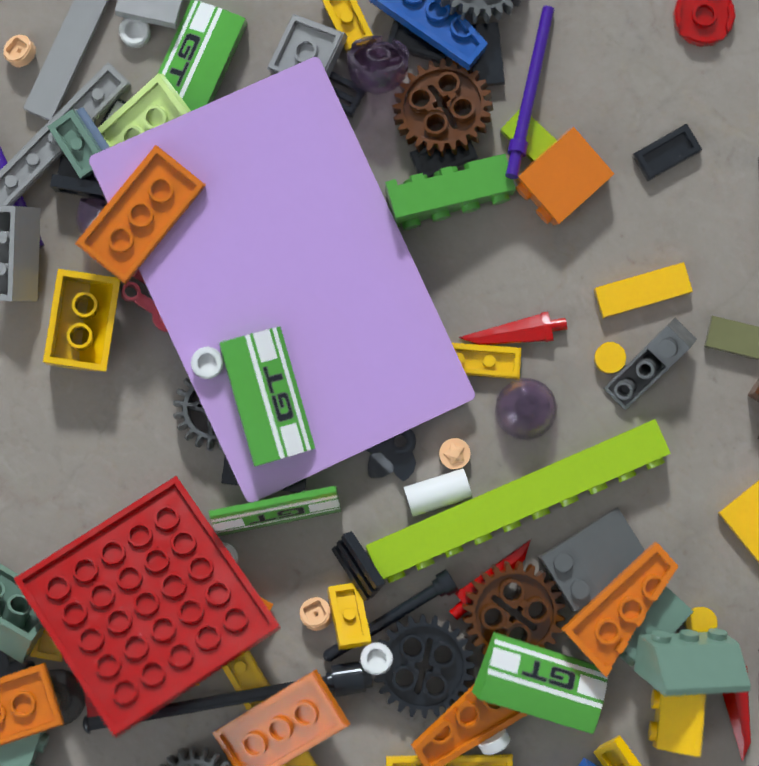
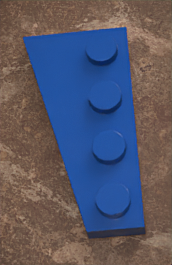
(437, 27)

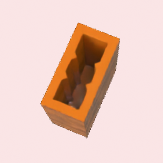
(562, 177)

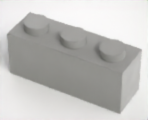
(19, 253)

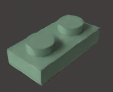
(75, 142)

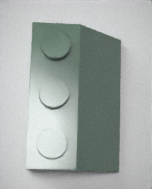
(18, 622)
(691, 662)

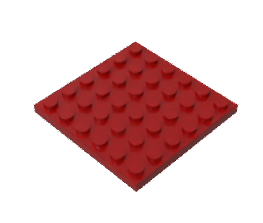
(146, 606)

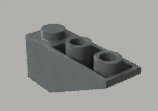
(650, 363)

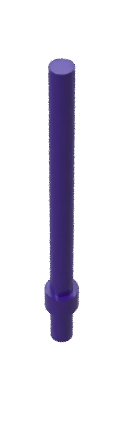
(518, 144)

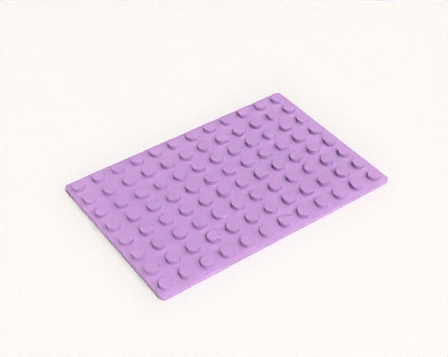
(299, 243)

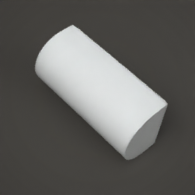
(438, 492)

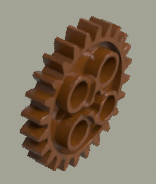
(417, 121)
(530, 589)

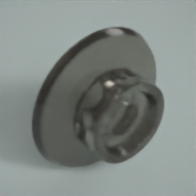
(71, 694)

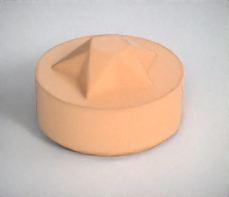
(19, 50)
(454, 453)
(315, 614)

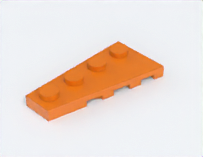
(614, 614)
(461, 729)

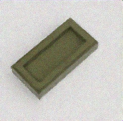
(733, 337)

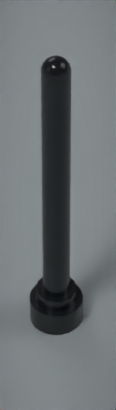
(441, 586)

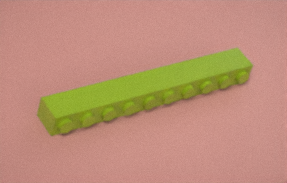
(517, 500)

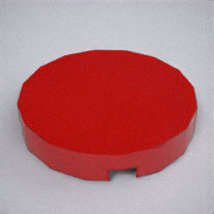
(703, 20)

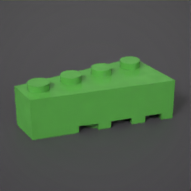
(449, 191)

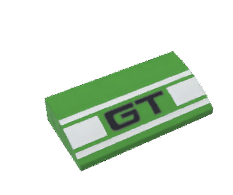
(202, 52)
(267, 395)
(275, 511)
(541, 683)

